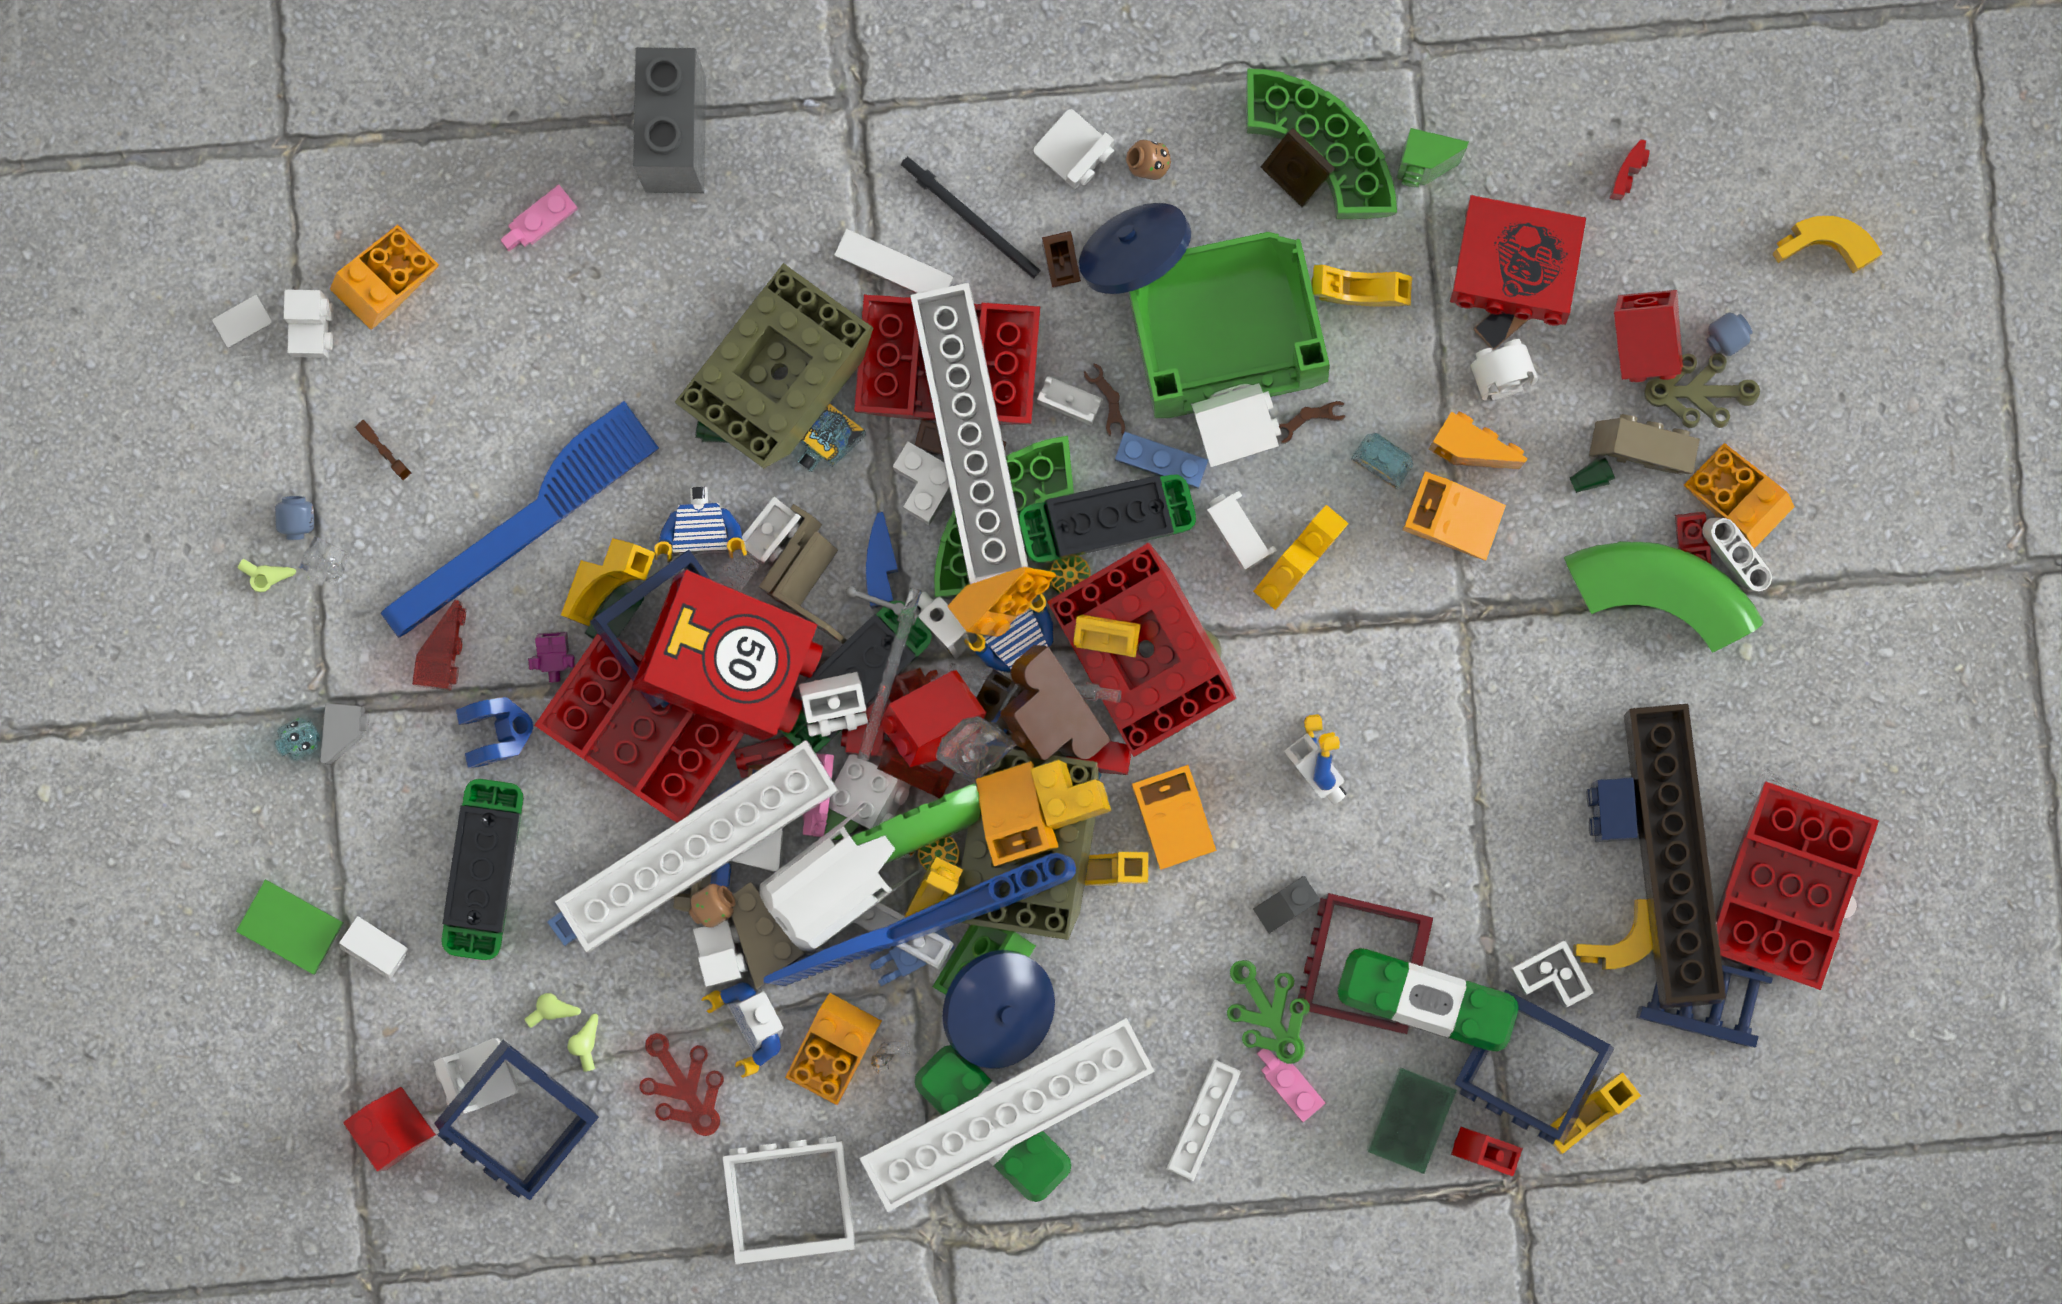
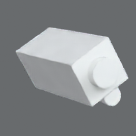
(1238, 531)

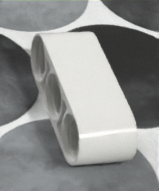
(1749, 560)

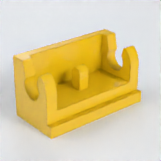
(1106, 635)

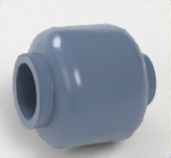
(1729, 334)
(294, 517)

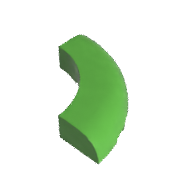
(1361, 176)
(1035, 475)
(1668, 581)
(927, 822)

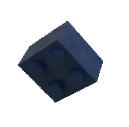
(1612, 810)

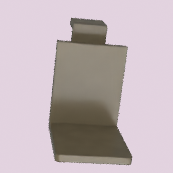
(800, 569)

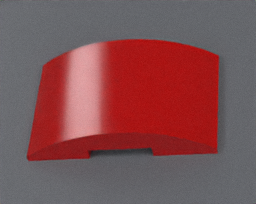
(894, 374)
(653, 752)
(1792, 884)

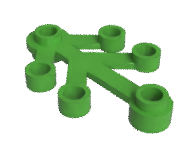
(1270, 1014)

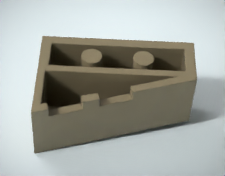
(1645, 444)
(761, 937)

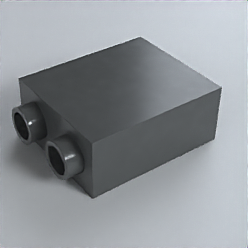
(669, 120)

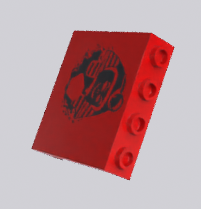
(1518, 260)

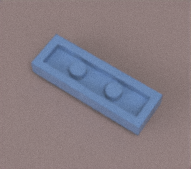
(1160, 459)

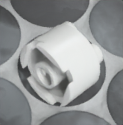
(1503, 370)

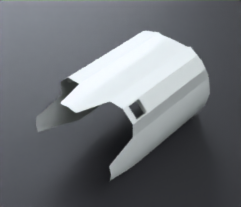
(827, 887)

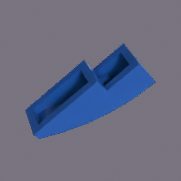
(880, 561)

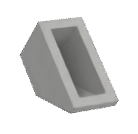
(341, 730)

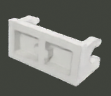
(1069, 400)
(373, 948)

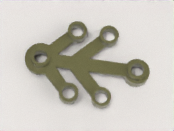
(1697, 392)

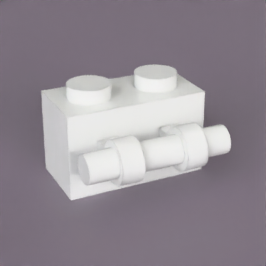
(833, 699)

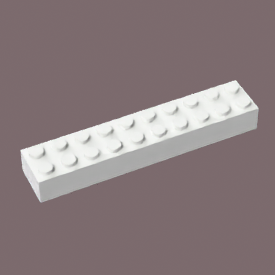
(969, 431)

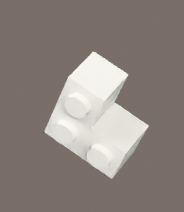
(308, 321)
(930, 480)
(719, 954)
(1553, 966)

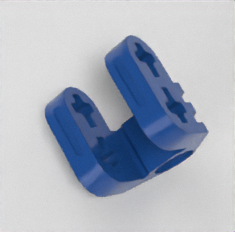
(510, 741)

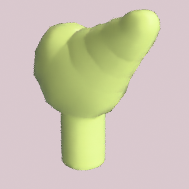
(264, 576)
(550, 1008)
(584, 1042)

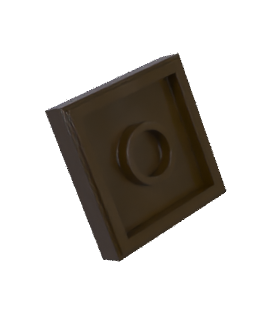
(1297, 167)

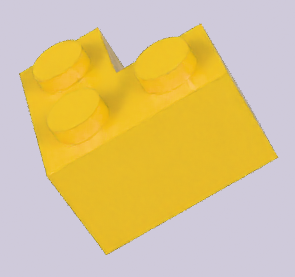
(1062, 801)

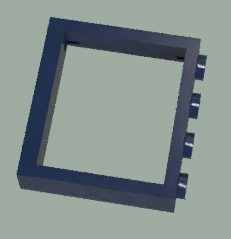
(684, 561)
(1521, 1118)
(555, 1155)

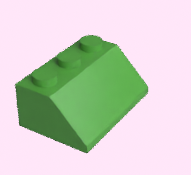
(1428, 157)
(976, 942)

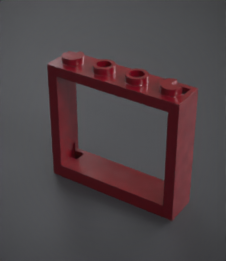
(1319, 938)

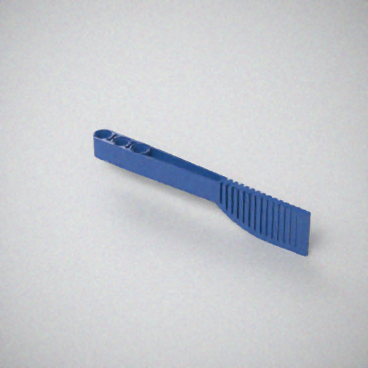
(577, 474)
(954, 910)

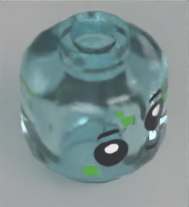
(297, 739)

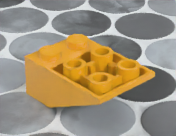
(383, 276)
(1469, 446)
(1740, 493)
(1454, 516)
(995, 602)
(1013, 815)
(1174, 817)
(833, 1048)

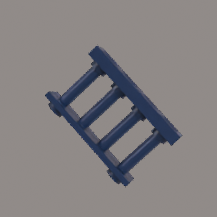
(1713, 1025)

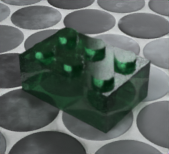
(1411, 1120)

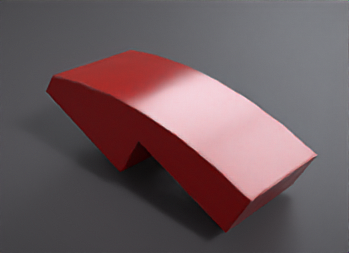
(1633, 163)
(1690, 534)
(1112, 758)

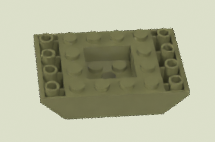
(783, 327)
(1050, 911)

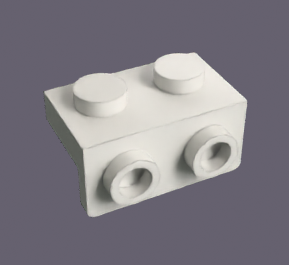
(770, 531)

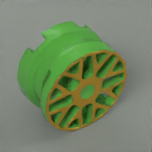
(1069, 573)
(945, 849)

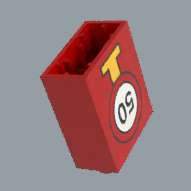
(728, 657)

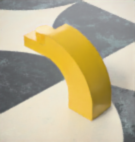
(1841, 234)
(1360, 288)
(936, 885)
(1627, 951)
(1603, 1103)

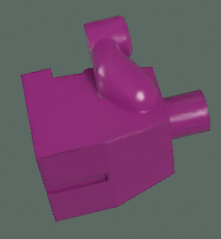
(552, 655)

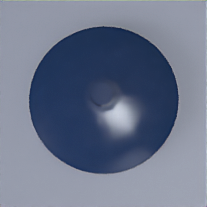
(1135, 248)
(998, 1009)

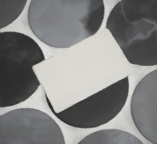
(242, 321)

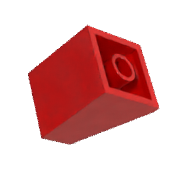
(1648, 335)
(927, 714)
(389, 1129)

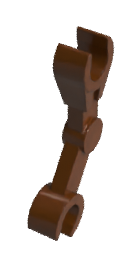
(1112, 398)
(1307, 414)
(370, 435)

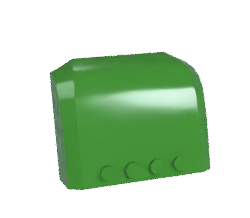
(1230, 320)

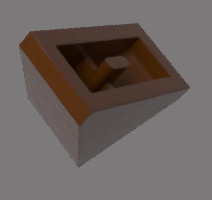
(1061, 259)

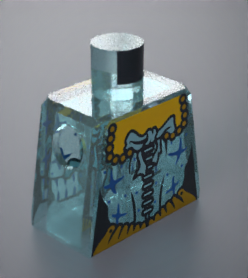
(830, 439)
(1383, 459)

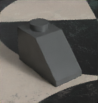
(1286, 904)

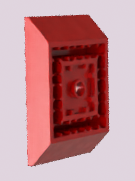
(1182, 676)

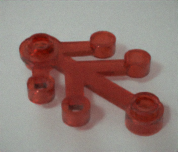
(685, 1089)

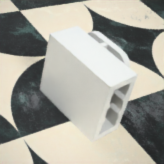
(1236, 423)

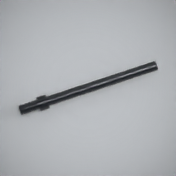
(926, 180)

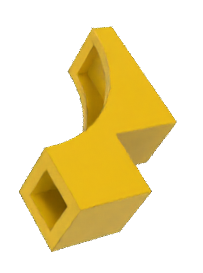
(1300, 557)
(595, 582)
(1117, 869)

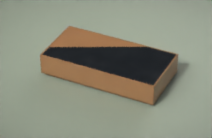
(1497, 328)

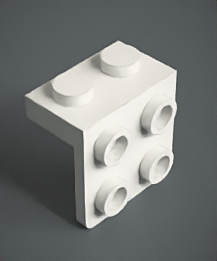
(1074, 149)
(864, 784)
(459, 1068)

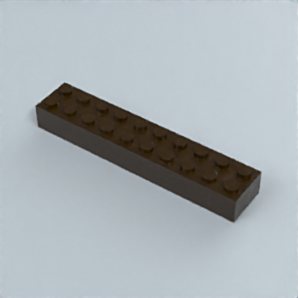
(1674, 856)

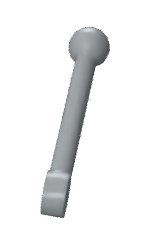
(852, 592)

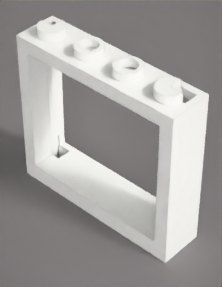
(770, 1151)

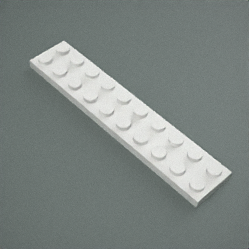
(696, 846)
(1007, 1115)

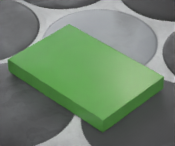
(289, 927)

